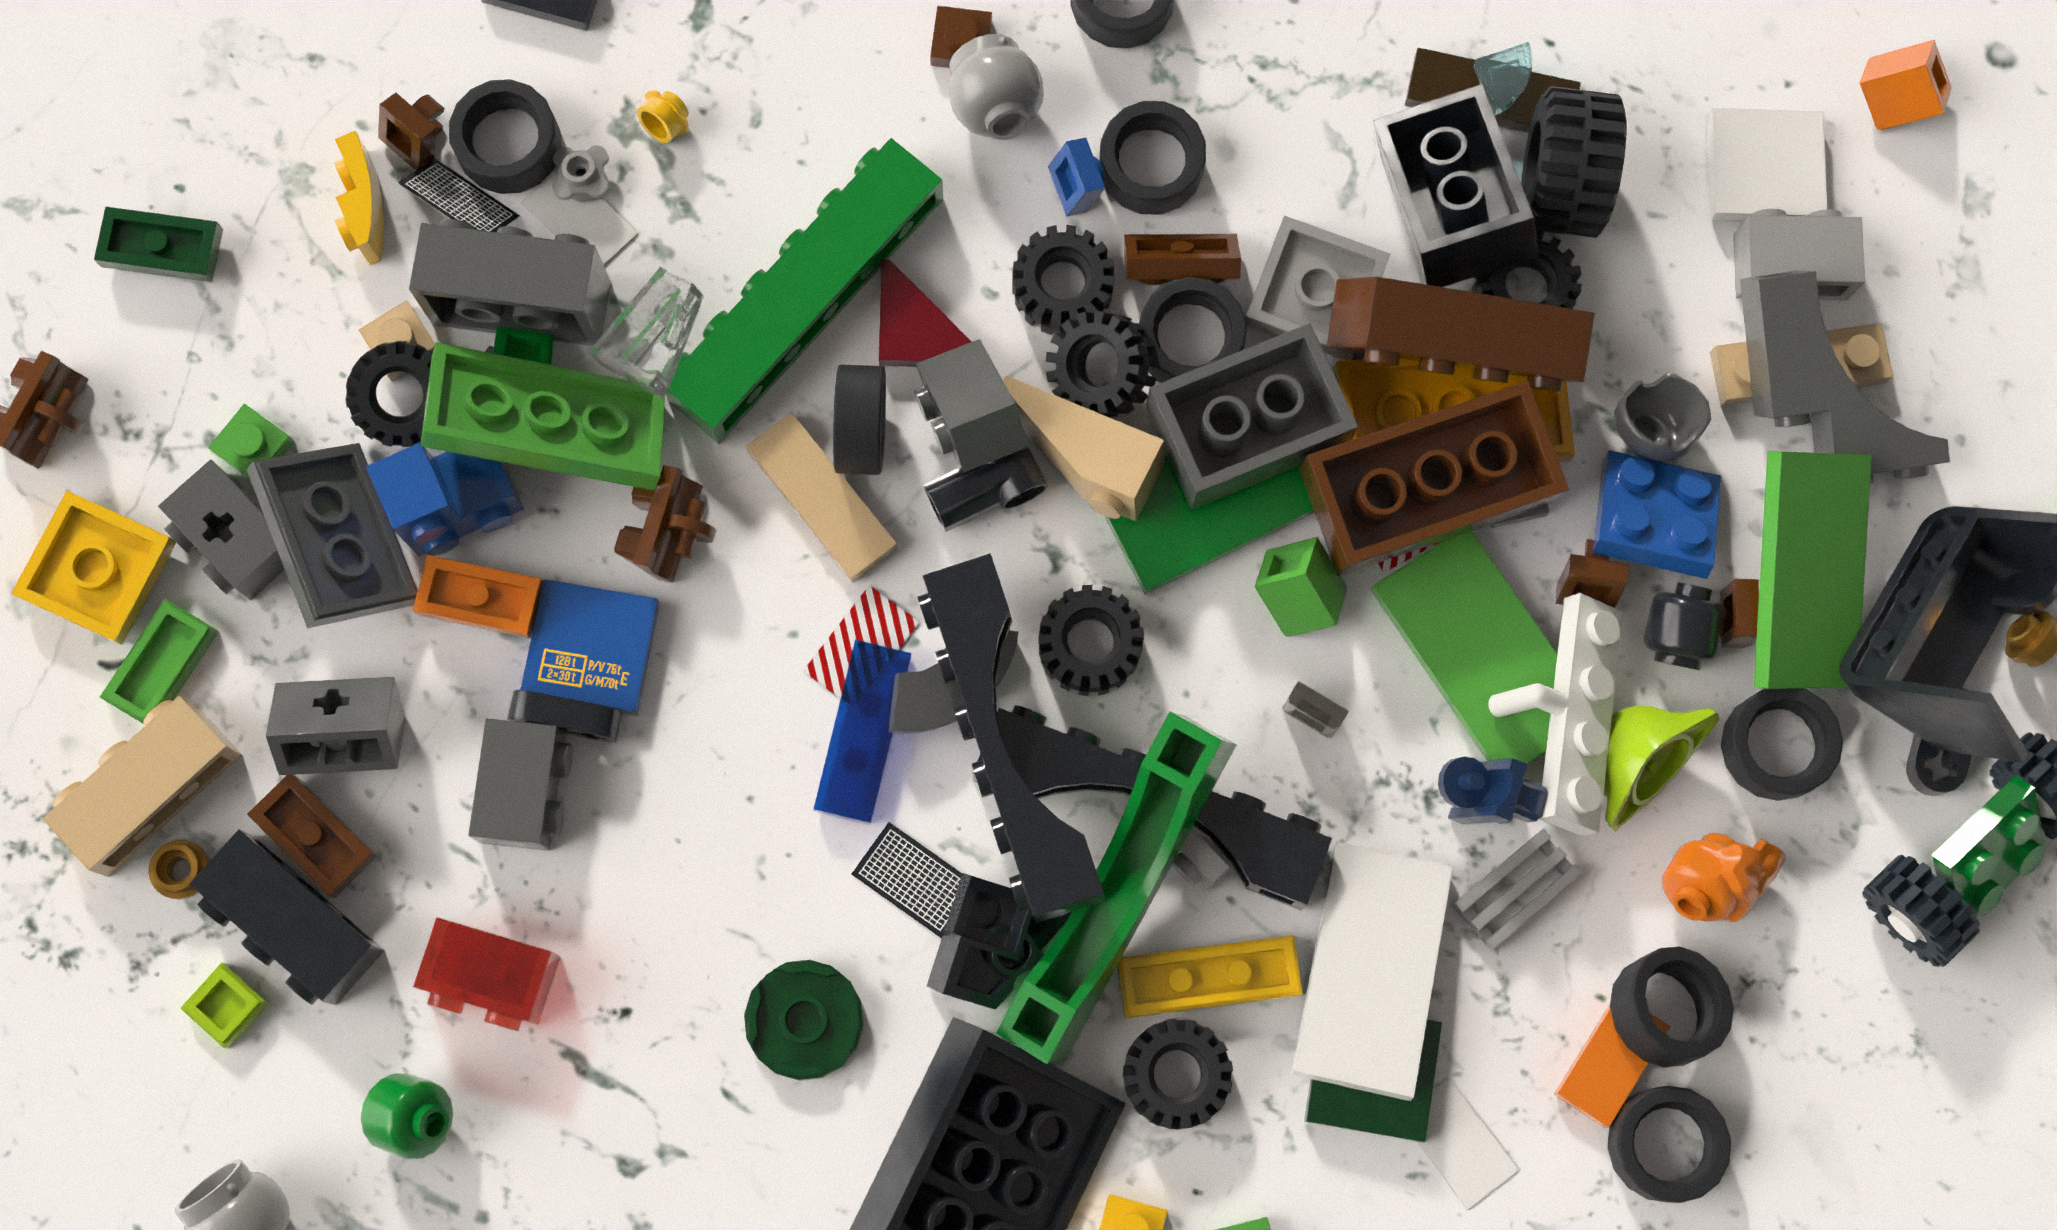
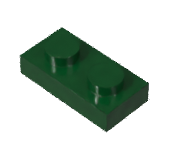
(158, 244)

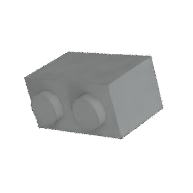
(1818, 242)

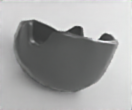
(1662, 417)

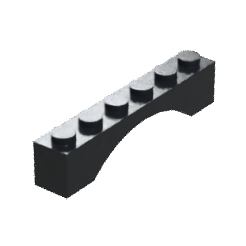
(1267, 852)
(1049, 854)

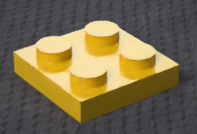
(94, 567)

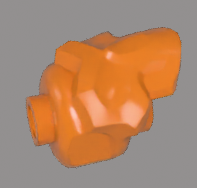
(1720, 877)

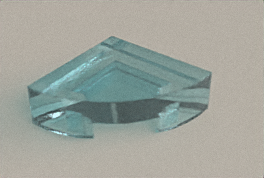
(1505, 75)

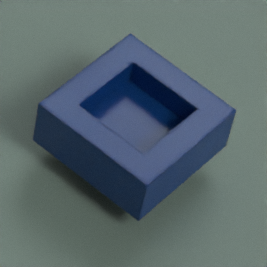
(1077, 176)

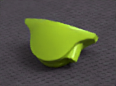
(1647, 753)

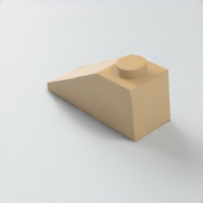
(1097, 455)

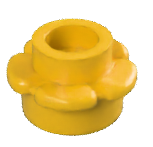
(663, 115)

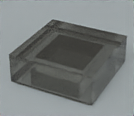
(1314, 710)

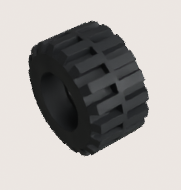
(1574, 160)

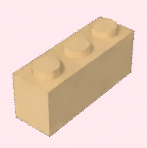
(140, 785)

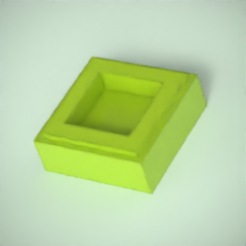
(225, 1005)

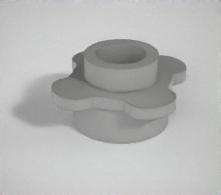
(586, 187)

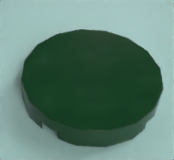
(804, 1020)

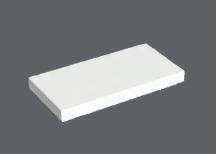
(1373, 971)

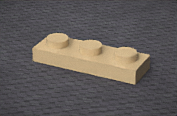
(1859, 350)

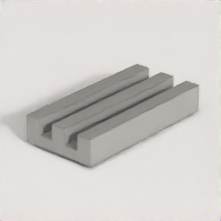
(1554, 857)

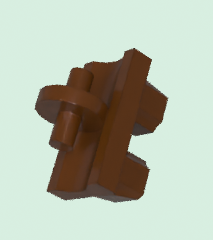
(40, 408)
(669, 528)

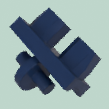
(1490, 791)

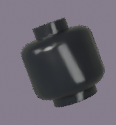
(1685, 626)

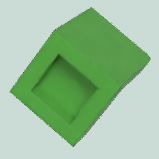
(1301, 587)

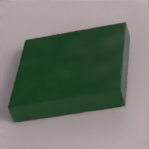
(1376, 1113)

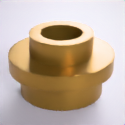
(2032, 639)
(162, 866)

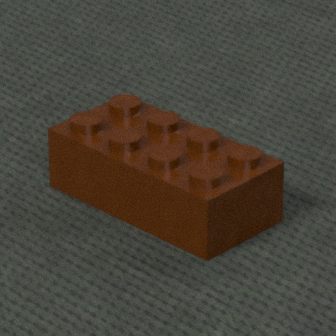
(1433, 478)

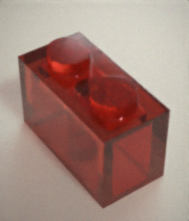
(486, 972)

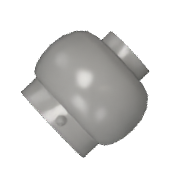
(994, 87)
(234, 1201)

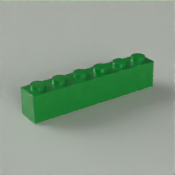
(803, 288)

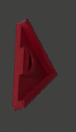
(911, 323)

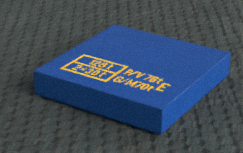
(591, 645)

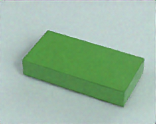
(159, 661)

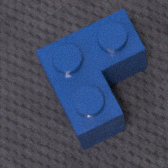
(443, 497)

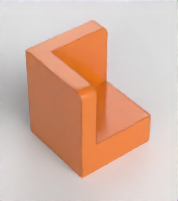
(1906, 85)

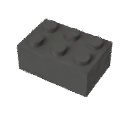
(510, 281)
(1250, 415)

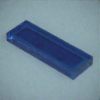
(860, 734)

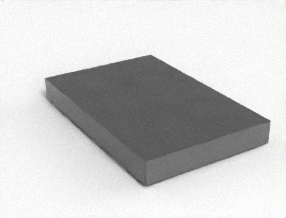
(332, 534)

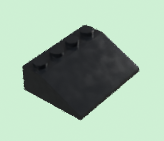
(990, 1142)

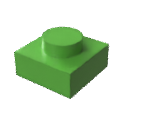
(249, 439)

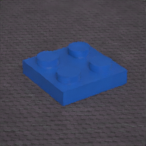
(1657, 514)

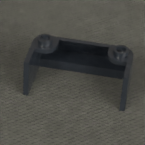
(1938, 618)

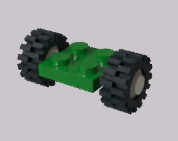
(1975, 863)

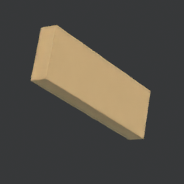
(822, 497)

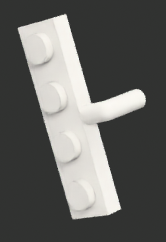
(1578, 712)

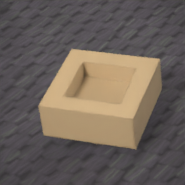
(397, 325)

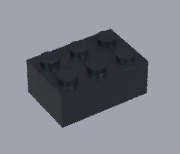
(1456, 187)

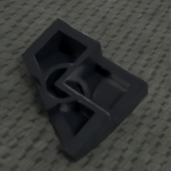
(988, 943)

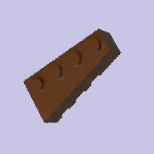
(1460, 329)

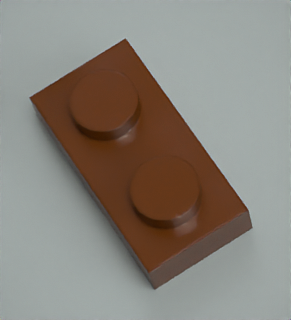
(1163, 257)
(312, 835)

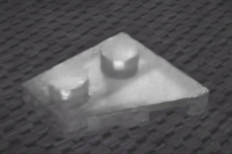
(651, 332)

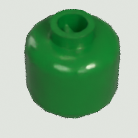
(406, 1115)

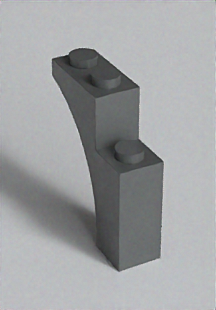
(1800, 375)

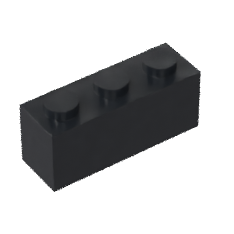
(284, 919)

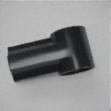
(1003, 483)

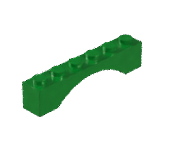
(1085, 953)

